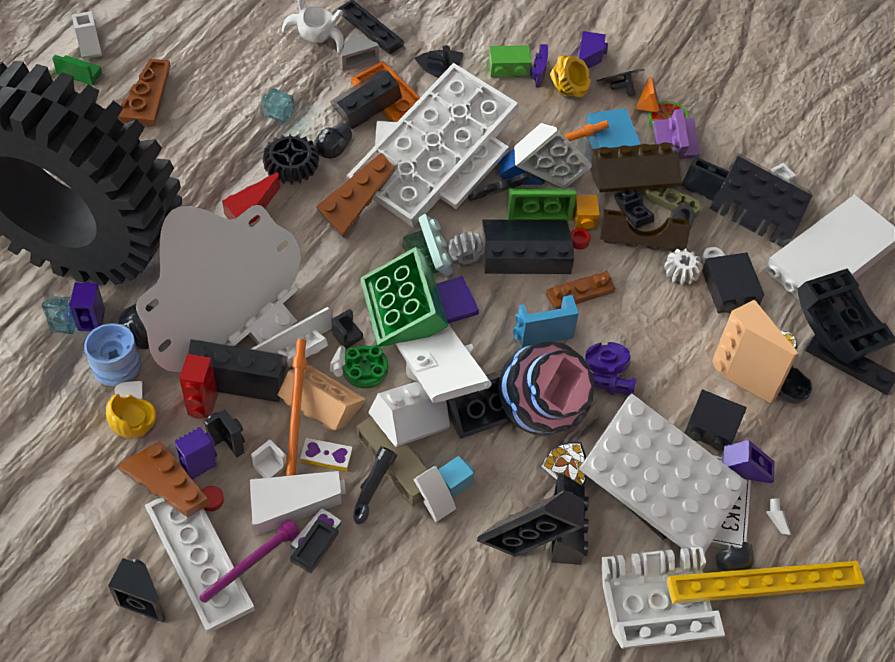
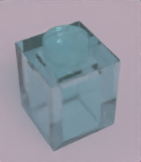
(277, 105)

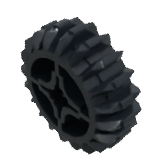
(303, 162)

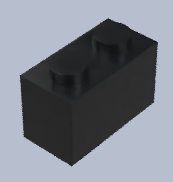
(704, 178)

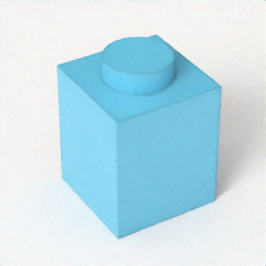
(457, 475)

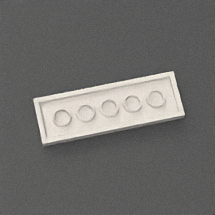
(200, 563)

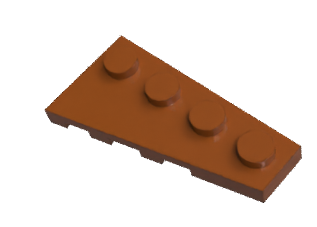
(146, 94)
(349, 200)
(165, 477)

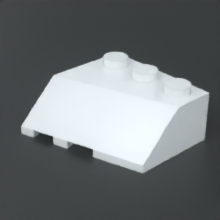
(550, 156)

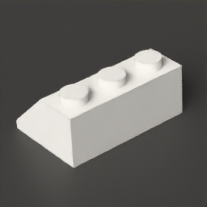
(408, 414)

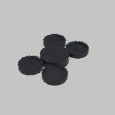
(499, 186)

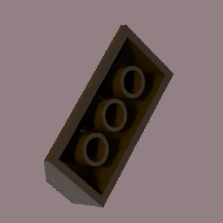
(636, 167)

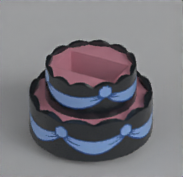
(546, 388)

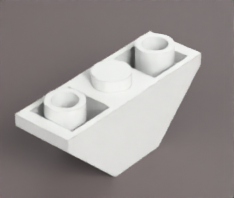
(86, 35)

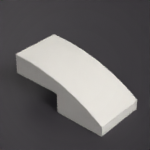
(436, 493)

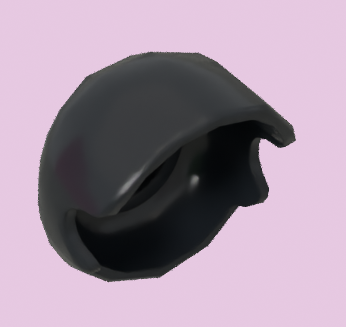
(735, 559)

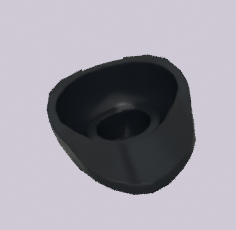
(333, 140)

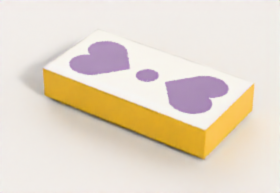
(326, 454)

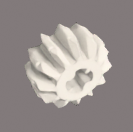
(683, 266)

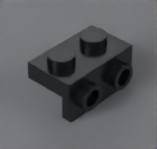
(225, 429)

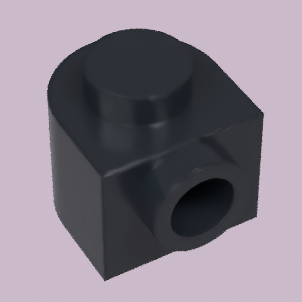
(683, 212)

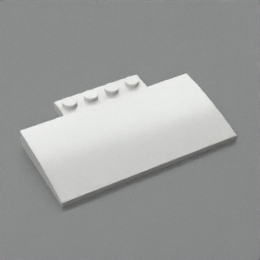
(442, 145)

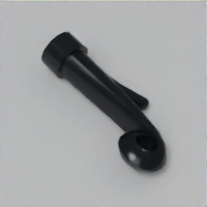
(385, 458)

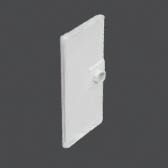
(443, 366)

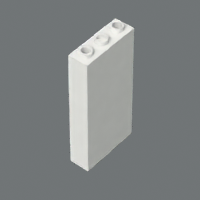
(845, 238)

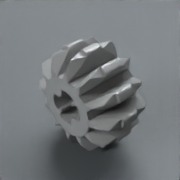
(466, 248)

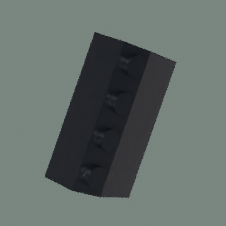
(527, 246)

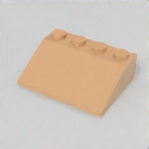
(754, 352)

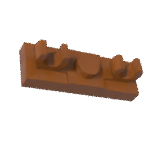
(582, 289)

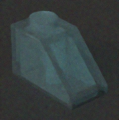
(59, 315)

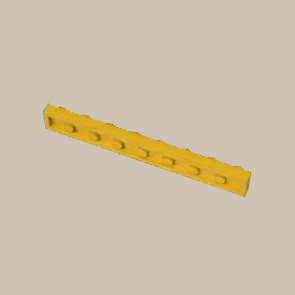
(764, 582)

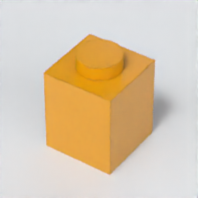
(586, 211)

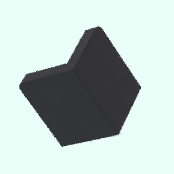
(345, 329)

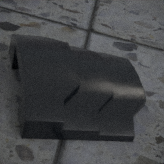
(842, 316)

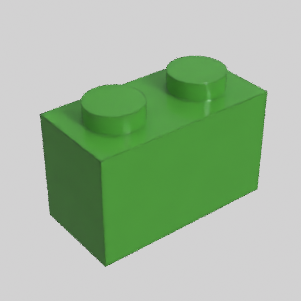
(509, 61)

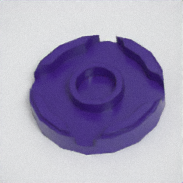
(608, 358)

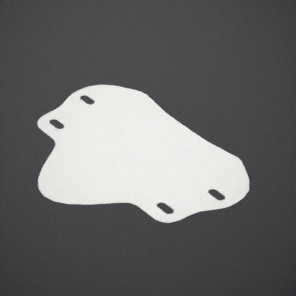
(214, 278)

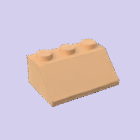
(323, 398)

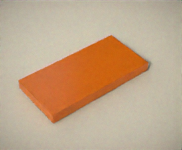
(400, 107)

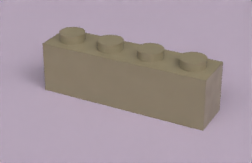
(406, 465)

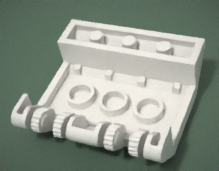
(642, 604)

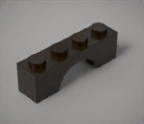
(671, 234)

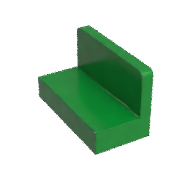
(81, 70)

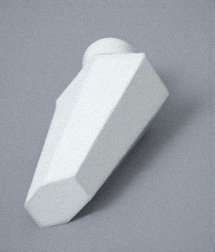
(338, 361)
(778, 517)

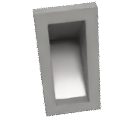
(358, 52)

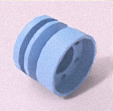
(112, 354)

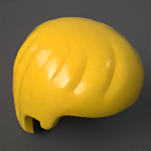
(130, 416)

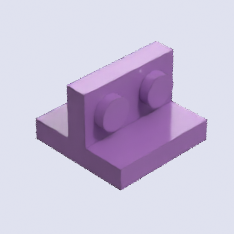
(680, 132)

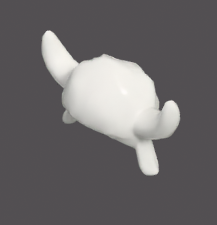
(316, 24)

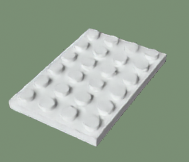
(663, 475)

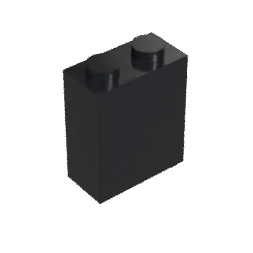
(732, 281)

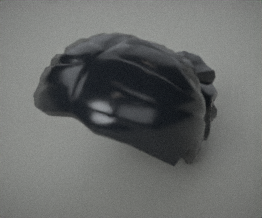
(795, 387)

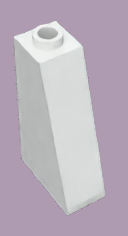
(292, 498)

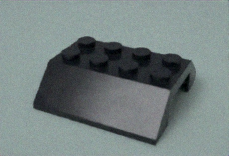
(763, 197)

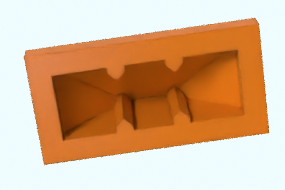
(648, 100)

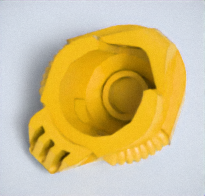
(571, 76)

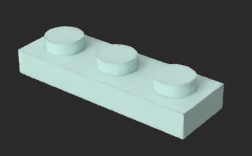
(436, 245)

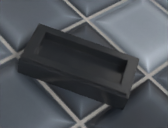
(314, 545)

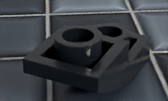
(632, 205)

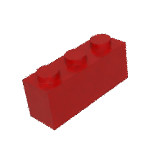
(198, 386)

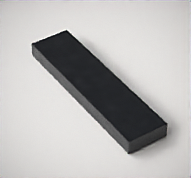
(371, 27)

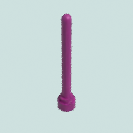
(287, 532)

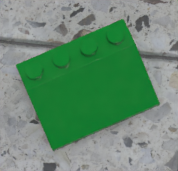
(403, 300)

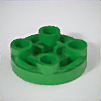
(365, 366)

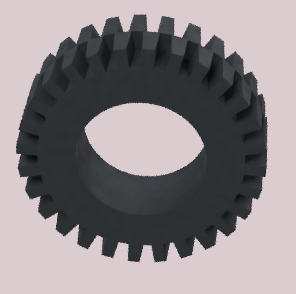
(117, 185)

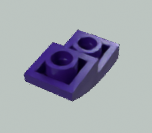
(539, 70)

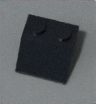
(715, 420)
(134, 589)

